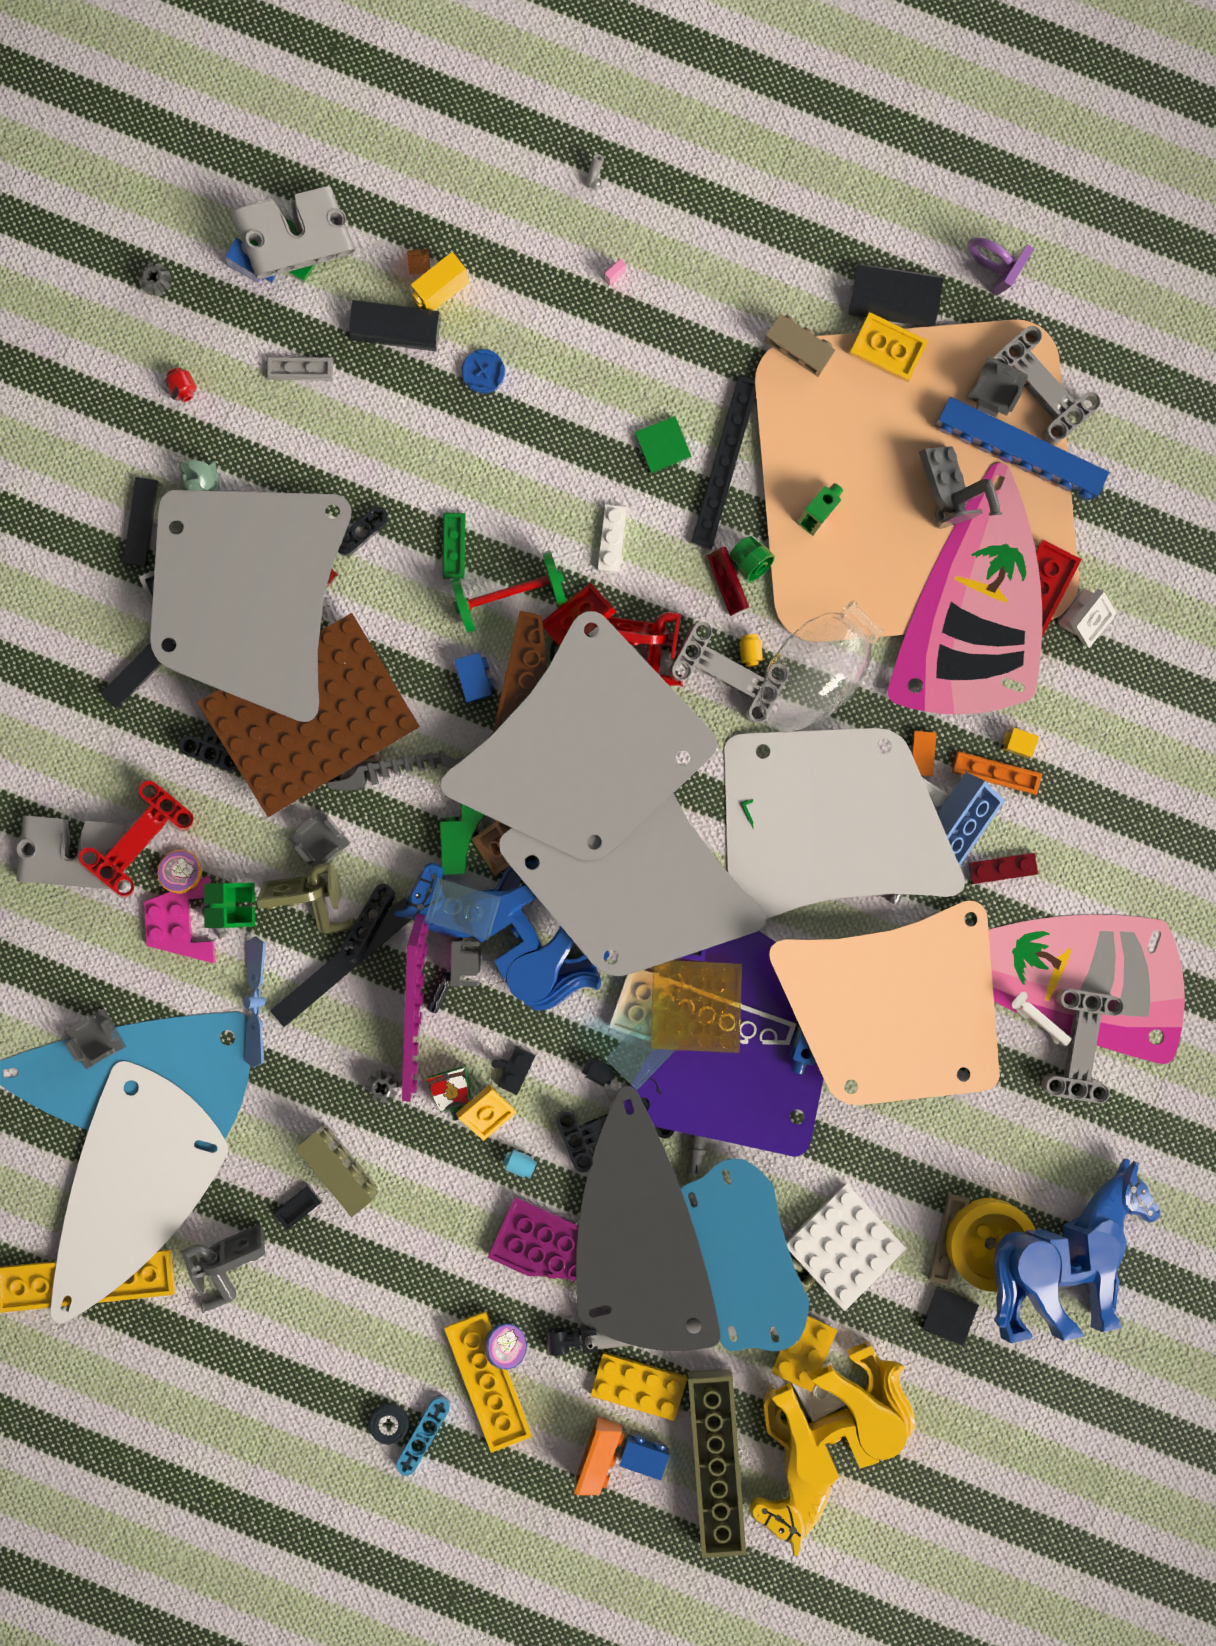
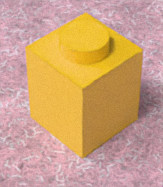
(1020, 742)

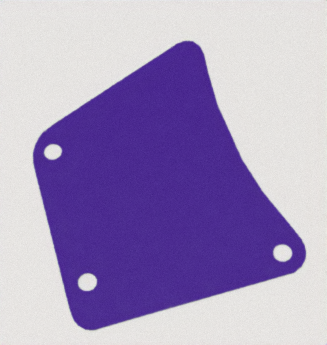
(747, 1093)

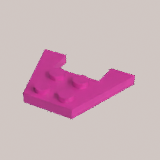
(170, 924)

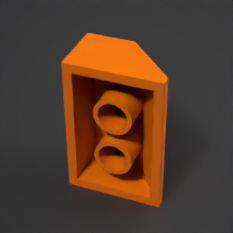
(598, 1457)

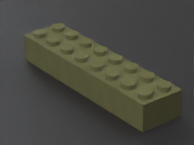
(716, 1463)

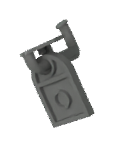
(950, 490)
(219, 1259)

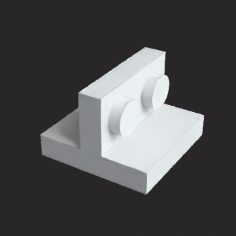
(1088, 616)

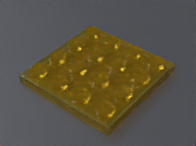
(696, 1006)

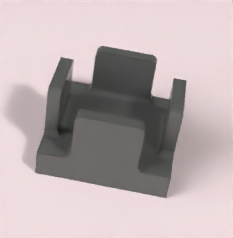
(997, 387)
(319, 840)
(464, 963)
(93, 1039)

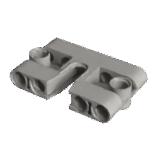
(281, 250)
(51, 857)

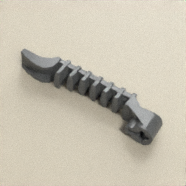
(359, 778)

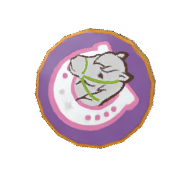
(179, 871)

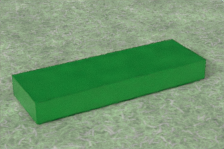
(454, 545)

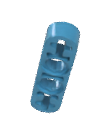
(423, 1435)

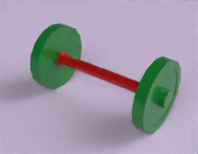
(464, 605)

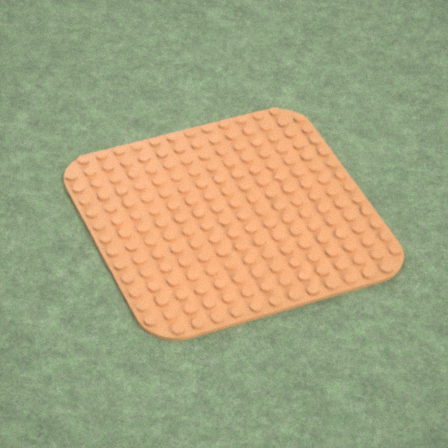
(866, 436)

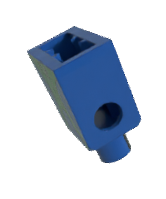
(800, 1058)

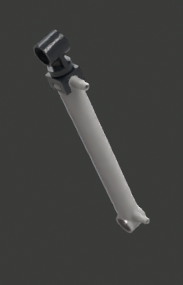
(559, 1340)

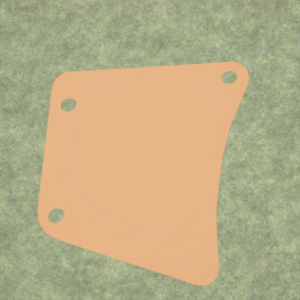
(897, 1007)

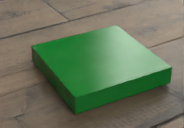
(663, 444)

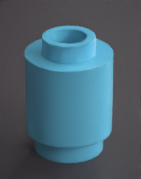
(519, 1164)

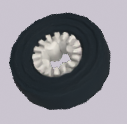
(380, 1431)

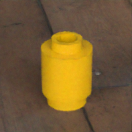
(750, 650)

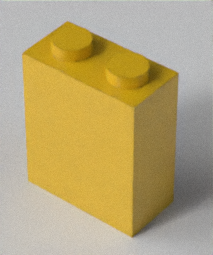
(439, 283)

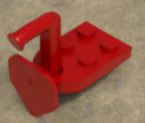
(654, 634)

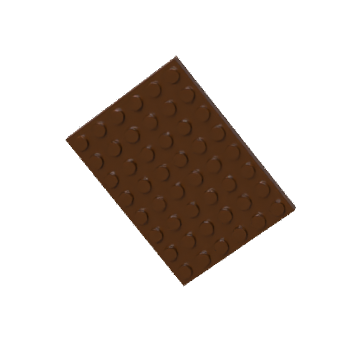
(354, 720)

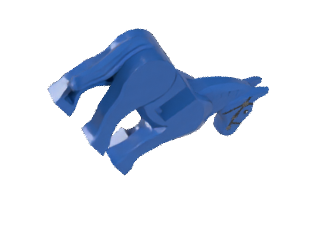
(532, 971)
(1089, 1252)

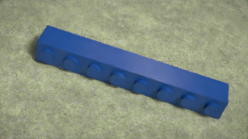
(1022, 449)

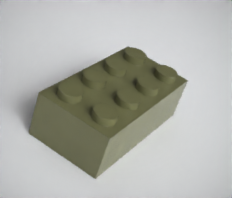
(337, 1170)

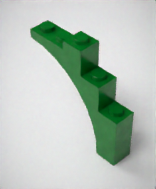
(456, 840)

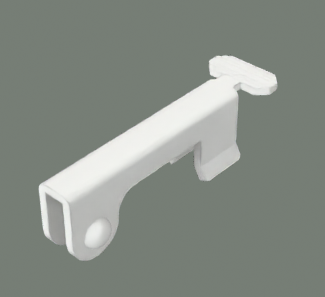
(1029, 1011)

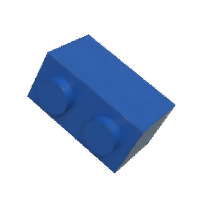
(474, 677)
(644, 1456)

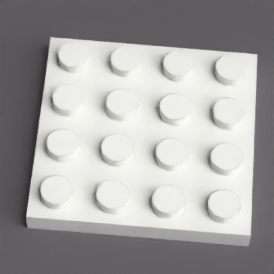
(844, 1247)

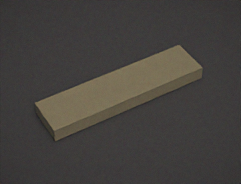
(941, 1267)

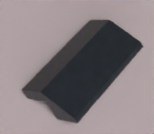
(896, 295)

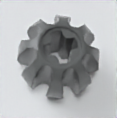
(152, 272)
(381, 1079)

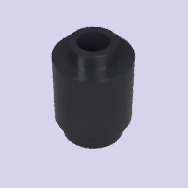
(598, 1072)

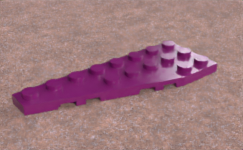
(416, 954)
(536, 1242)

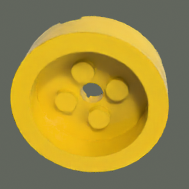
(968, 1234)

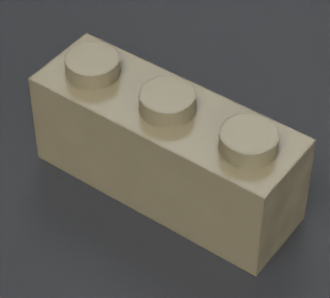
(799, 344)

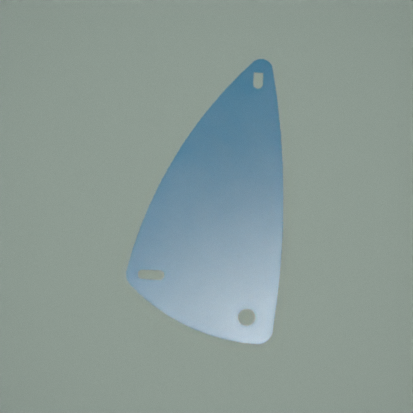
(177, 1048)

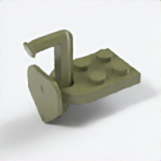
(306, 889)

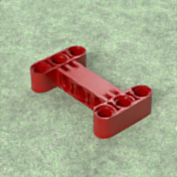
(136, 838)

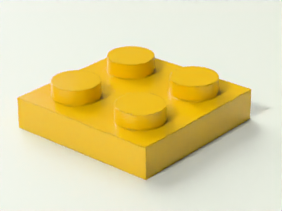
(486, 1112)

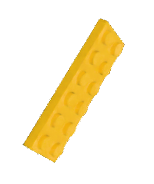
(488, 1386)

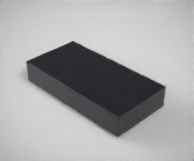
(297, 1207)

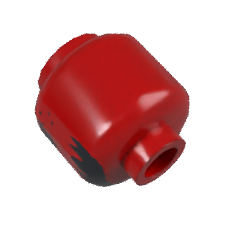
(180, 384)

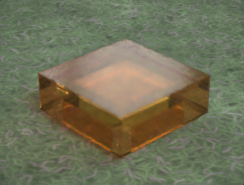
(418, 261)

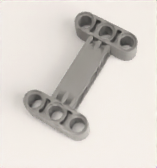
(1046, 388)
(719, 668)
(1083, 1045)

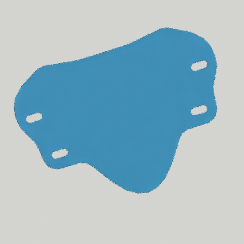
(747, 1258)

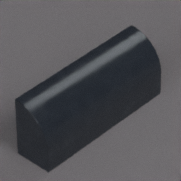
(394, 325)

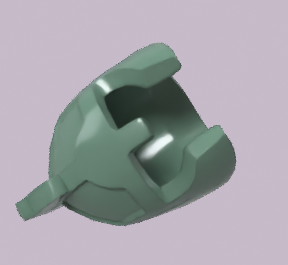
(199, 476)

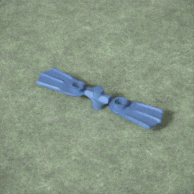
(255, 962)

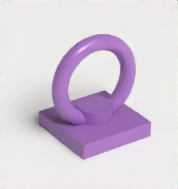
(1009, 267)

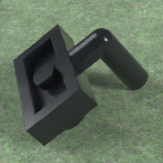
(515, 1069)

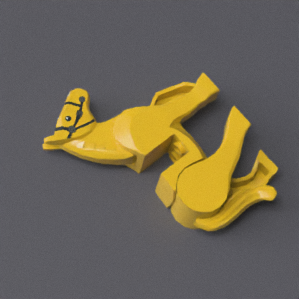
(874, 1425)

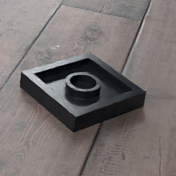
(950, 1316)

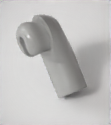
(594, 170)

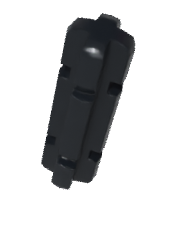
(439, 992)

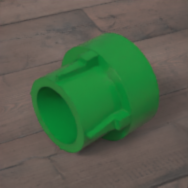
(751, 558)

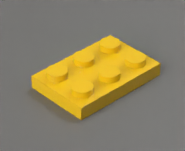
(888, 347)
(806, 1354)

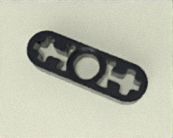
(361, 522)

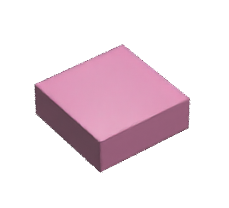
(615, 271)

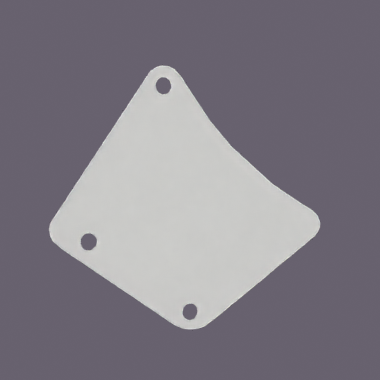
(832, 820)

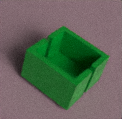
(222, 908)

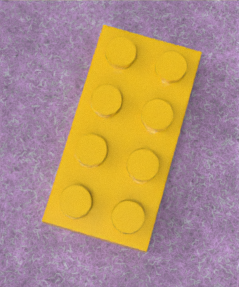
(638, 1386)

